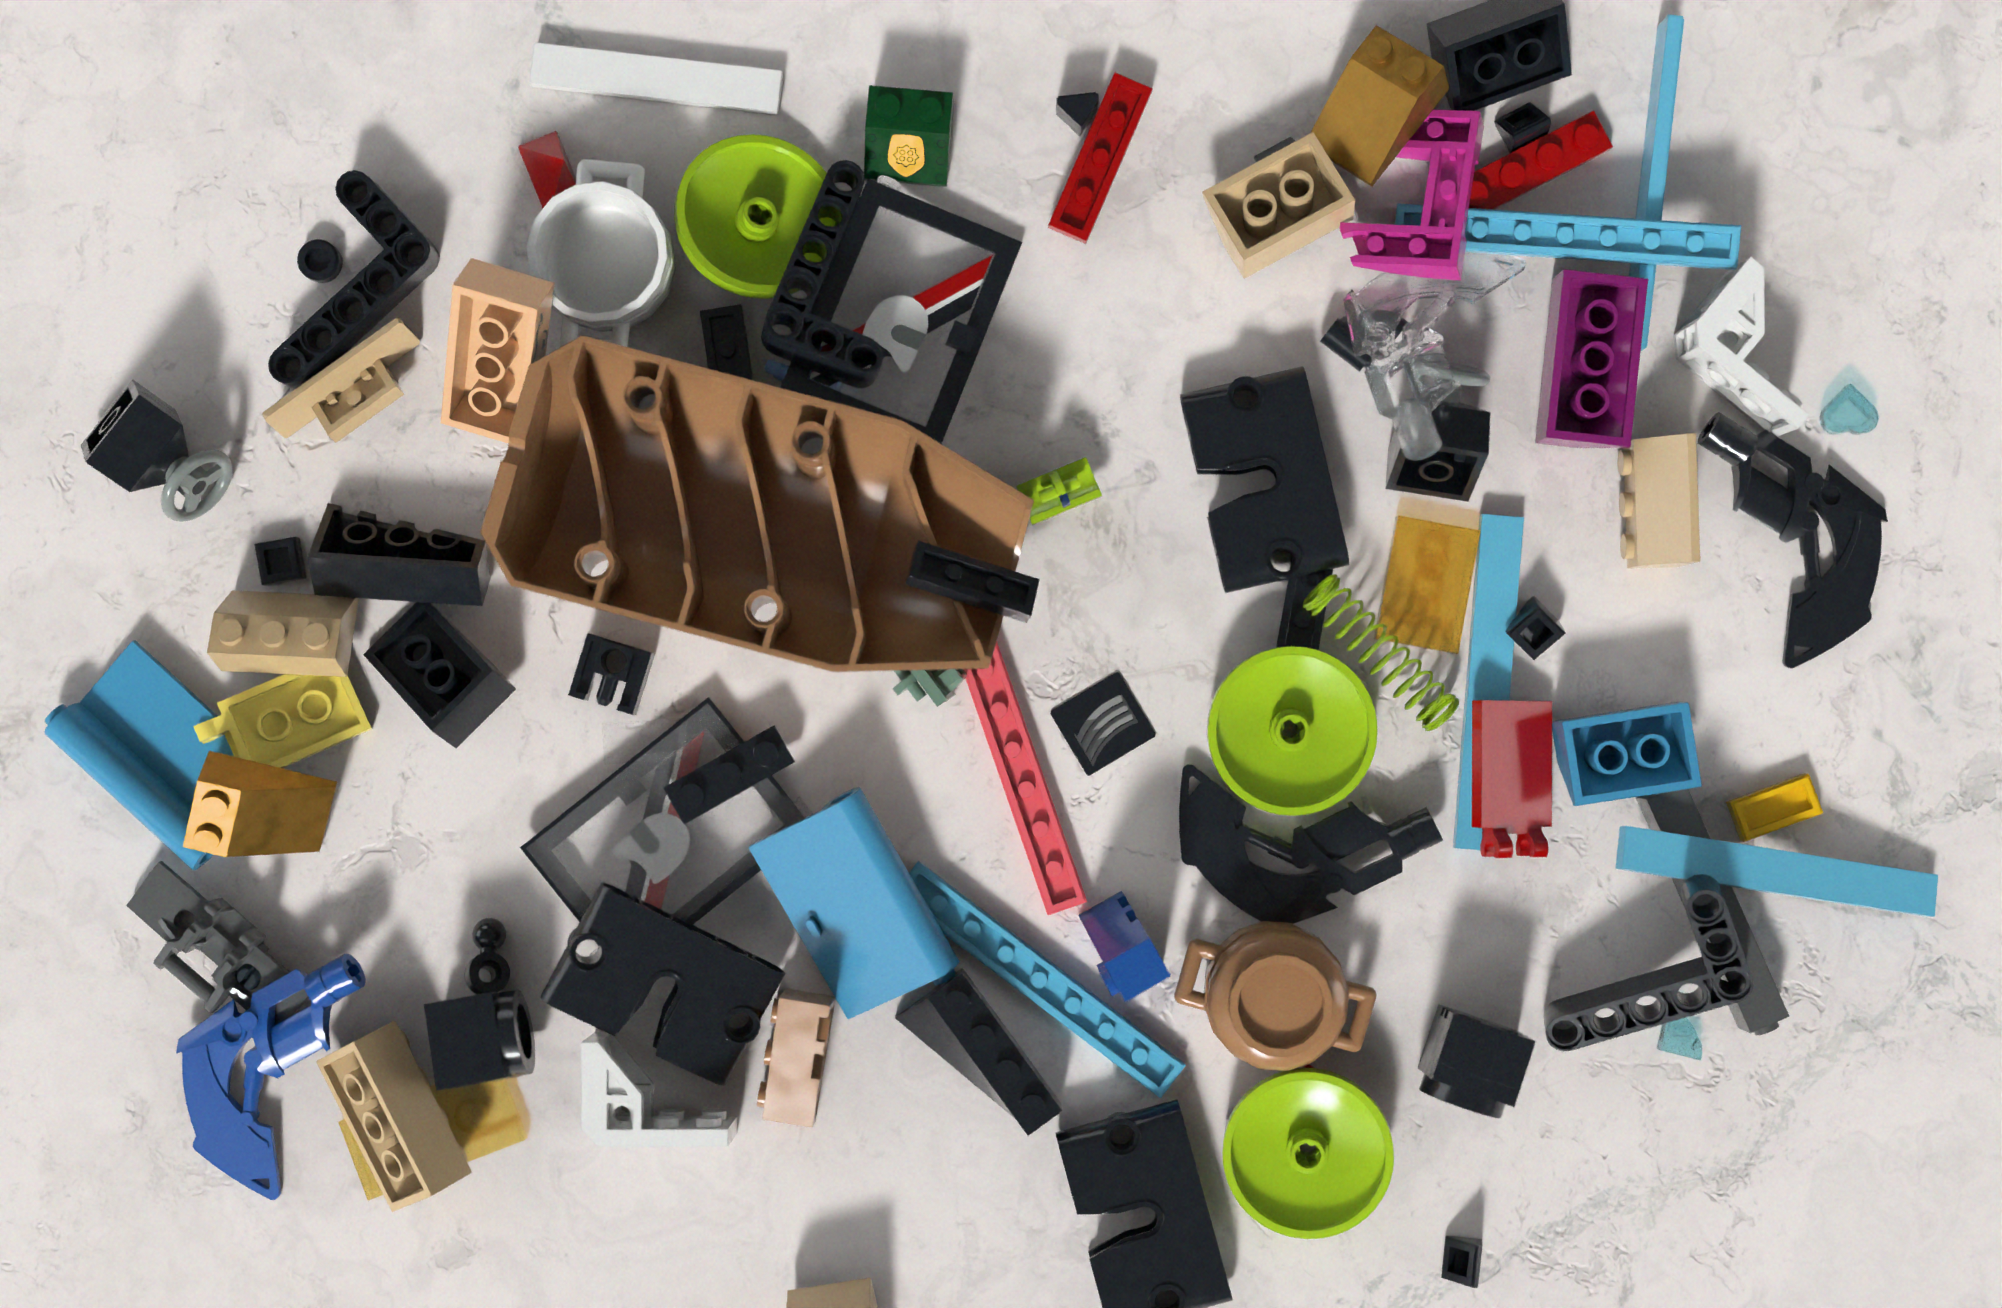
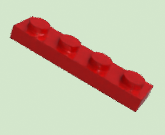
(1100, 158)
(1539, 162)

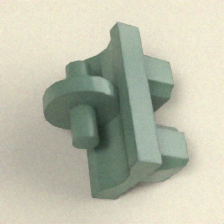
(936, 683)

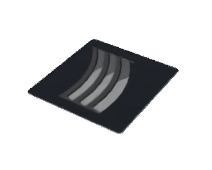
(1102, 723)

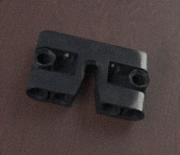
(1273, 436)
(648, 943)
(1153, 1172)

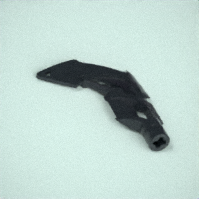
(1839, 600)
(1215, 837)

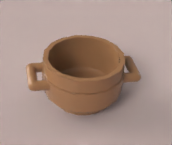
(1275, 995)

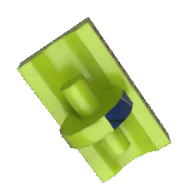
(1060, 490)

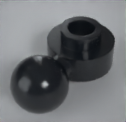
(488, 936)

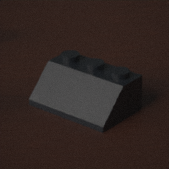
(1500, 50)

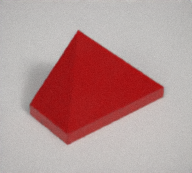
(547, 166)

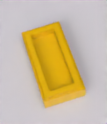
(1774, 807)

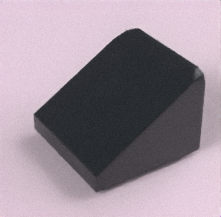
(1535, 628)

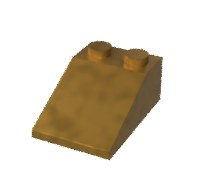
(1378, 104)
(257, 809)

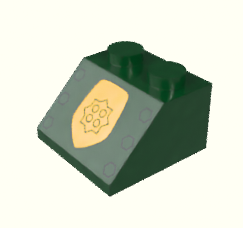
(908, 135)

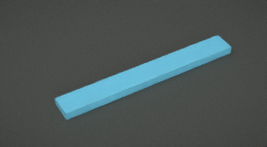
(1658, 141)
(1595, 237)
(1489, 646)
(1777, 871)
(1047, 984)

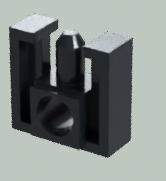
(594, 661)

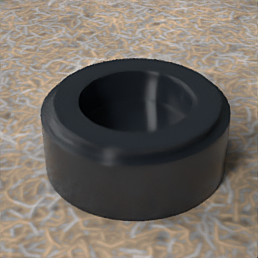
(319, 261)

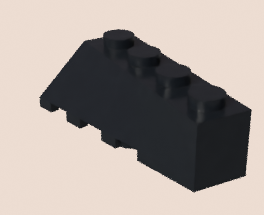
(395, 562)
(973, 1039)

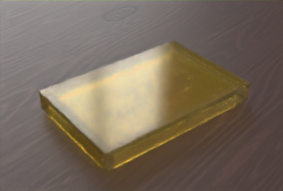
(1427, 584)

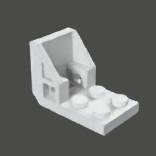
(1719, 339)
(616, 1080)

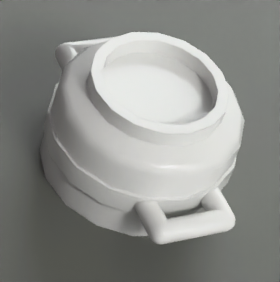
(602, 252)

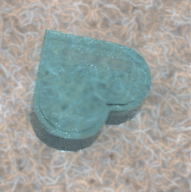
(1849, 412)

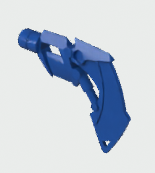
(224, 1129)

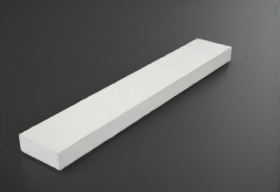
(656, 78)

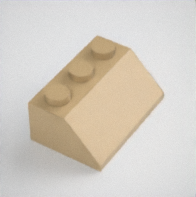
(1279, 205)
(1660, 502)
(283, 633)

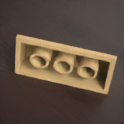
(394, 1116)

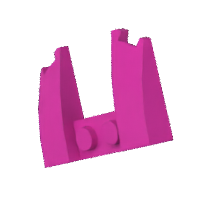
(1438, 245)

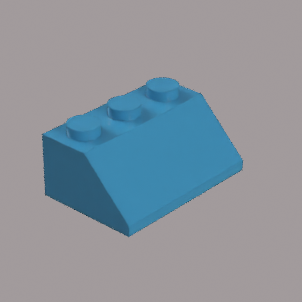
(1627, 753)

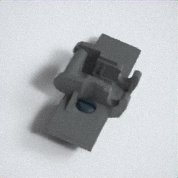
(219, 934)

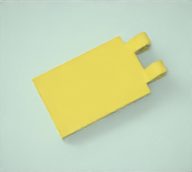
(287, 719)

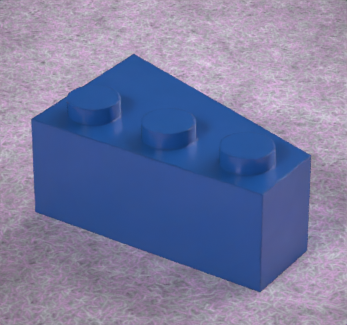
(1126, 951)

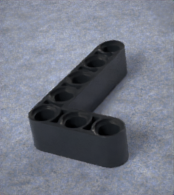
(810, 277)
(362, 287)
(1661, 983)

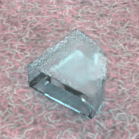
(1680, 1039)

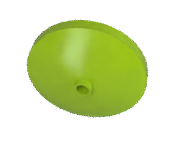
(743, 183)
(1331, 739)
(1314, 1190)

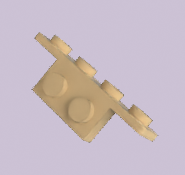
(348, 388)

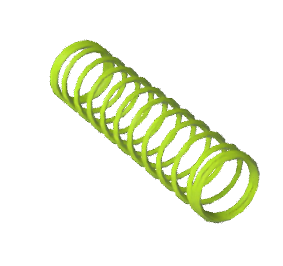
(1329, 590)

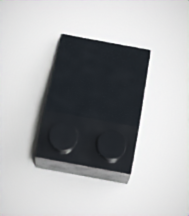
(439, 673)

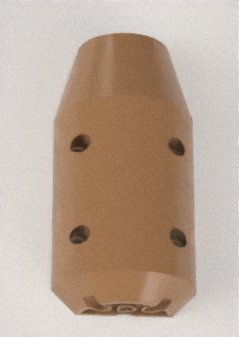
(723, 512)

